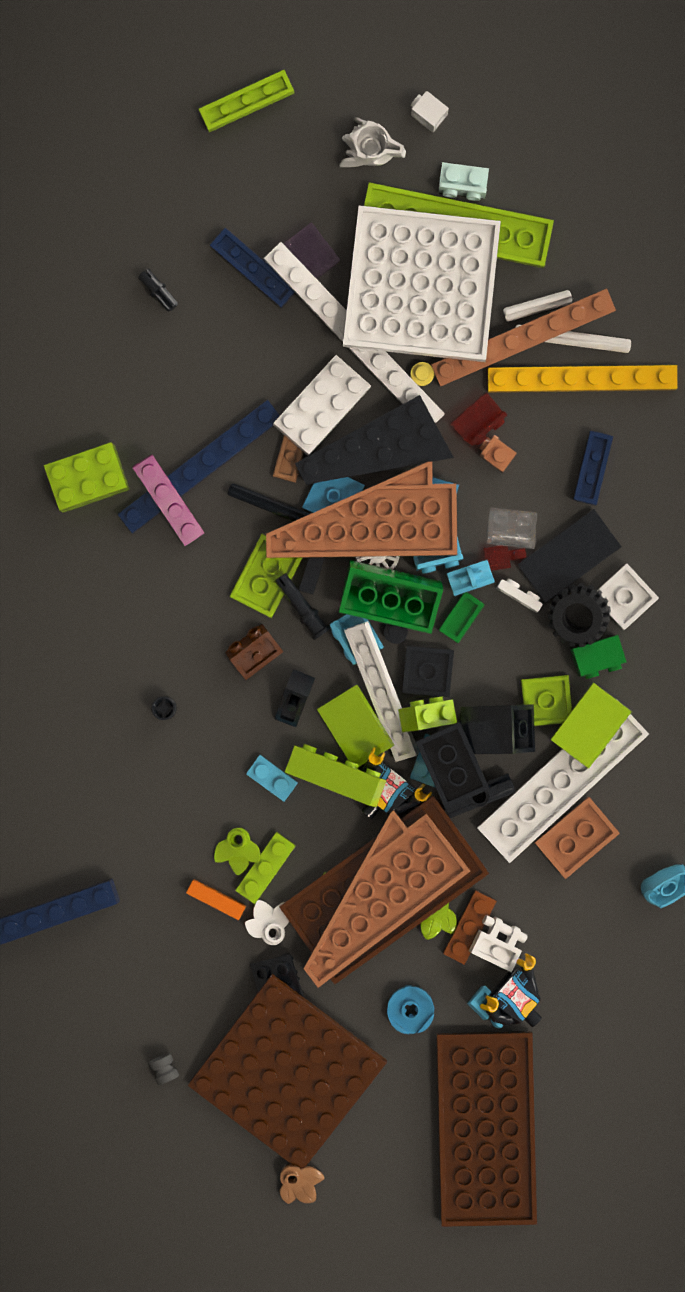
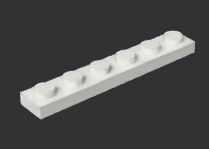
(380, 689)

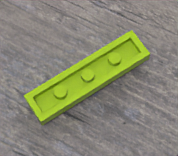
(246, 101)

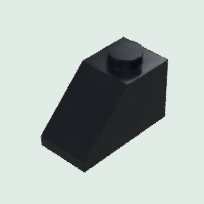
(294, 698)

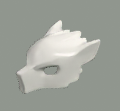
(370, 145)

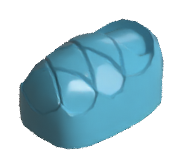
(664, 886)

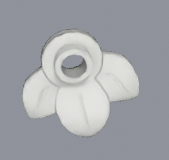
(265, 919)

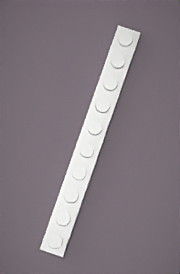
(334, 316)

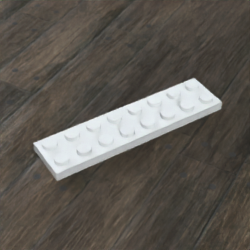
(553, 792)

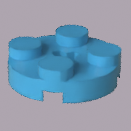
(413, 1023)

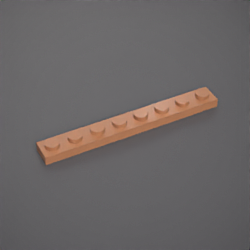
(529, 335)

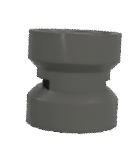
(165, 1071)

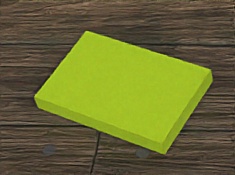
(256, 583)
(590, 725)
(355, 726)

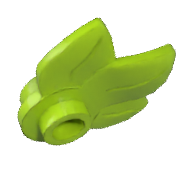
(236, 853)
(442, 919)

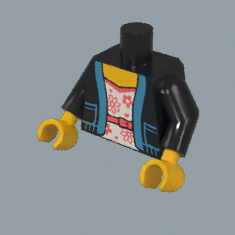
(397, 792)
(515, 996)

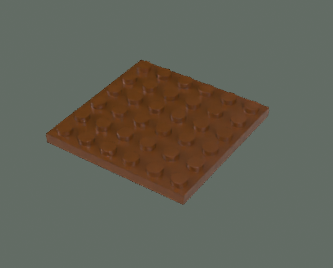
(287, 1072)

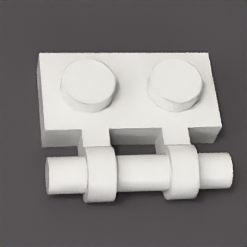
(494, 950)

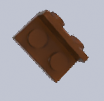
(253, 651)

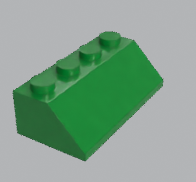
(390, 596)

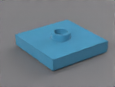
(330, 492)

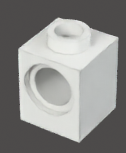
(429, 111)

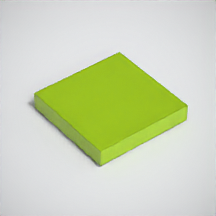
(550, 698)

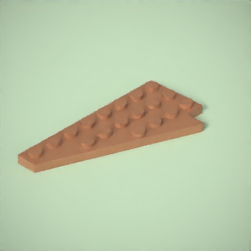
(386, 520)
(393, 883)

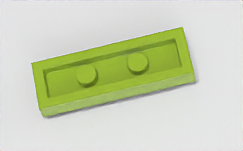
(264, 871)

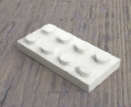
(322, 405)

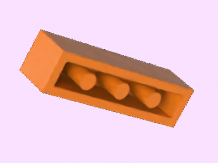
(216, 899)

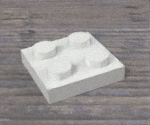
(627, 596)

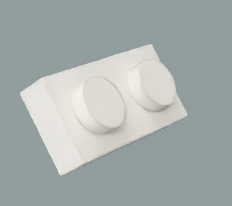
(527, 599)

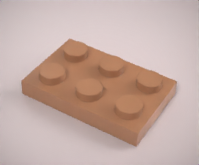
(576, 837)

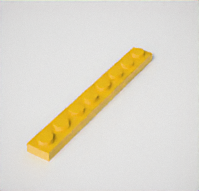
(582, 378)

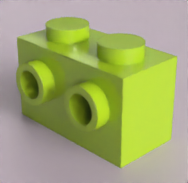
(425, 716)

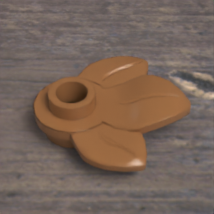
(300, 1187)

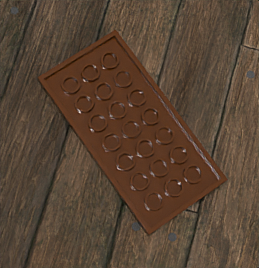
(316, 904)
(486, 1129)

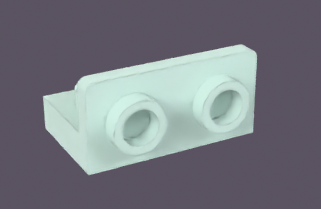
(463, 181)

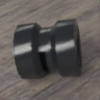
(164, 708)

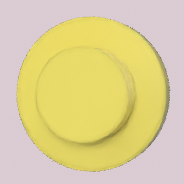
(422, 373)

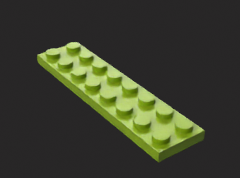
(521, 236)

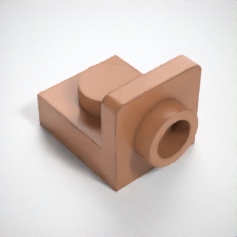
(497, 453)

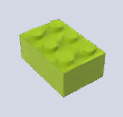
(86, 477)

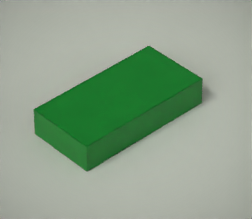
(461, 617)

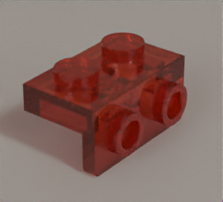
(479, 420)

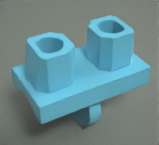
(470, 577)

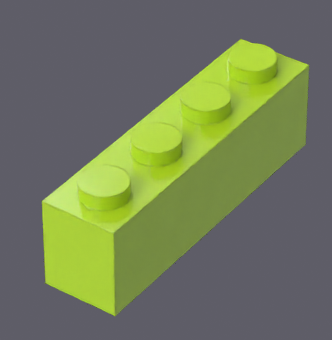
(336, 776)

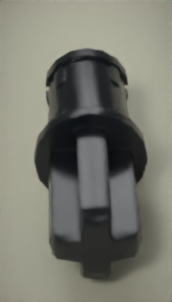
(158, 290)

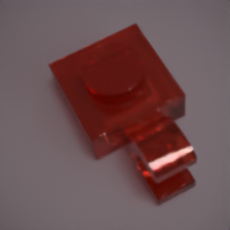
(500, 557)

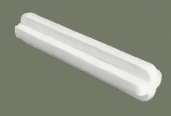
(537, 305)

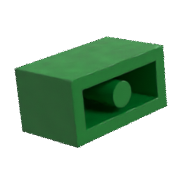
(599, 656)

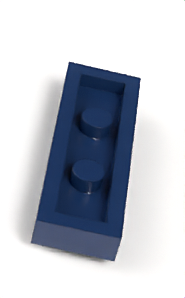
(593, 468)

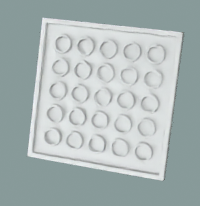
(421, 283)

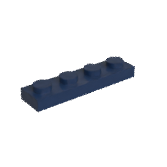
(252, 267)

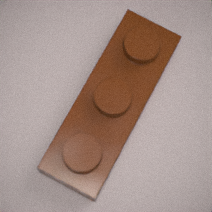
(468, 926)

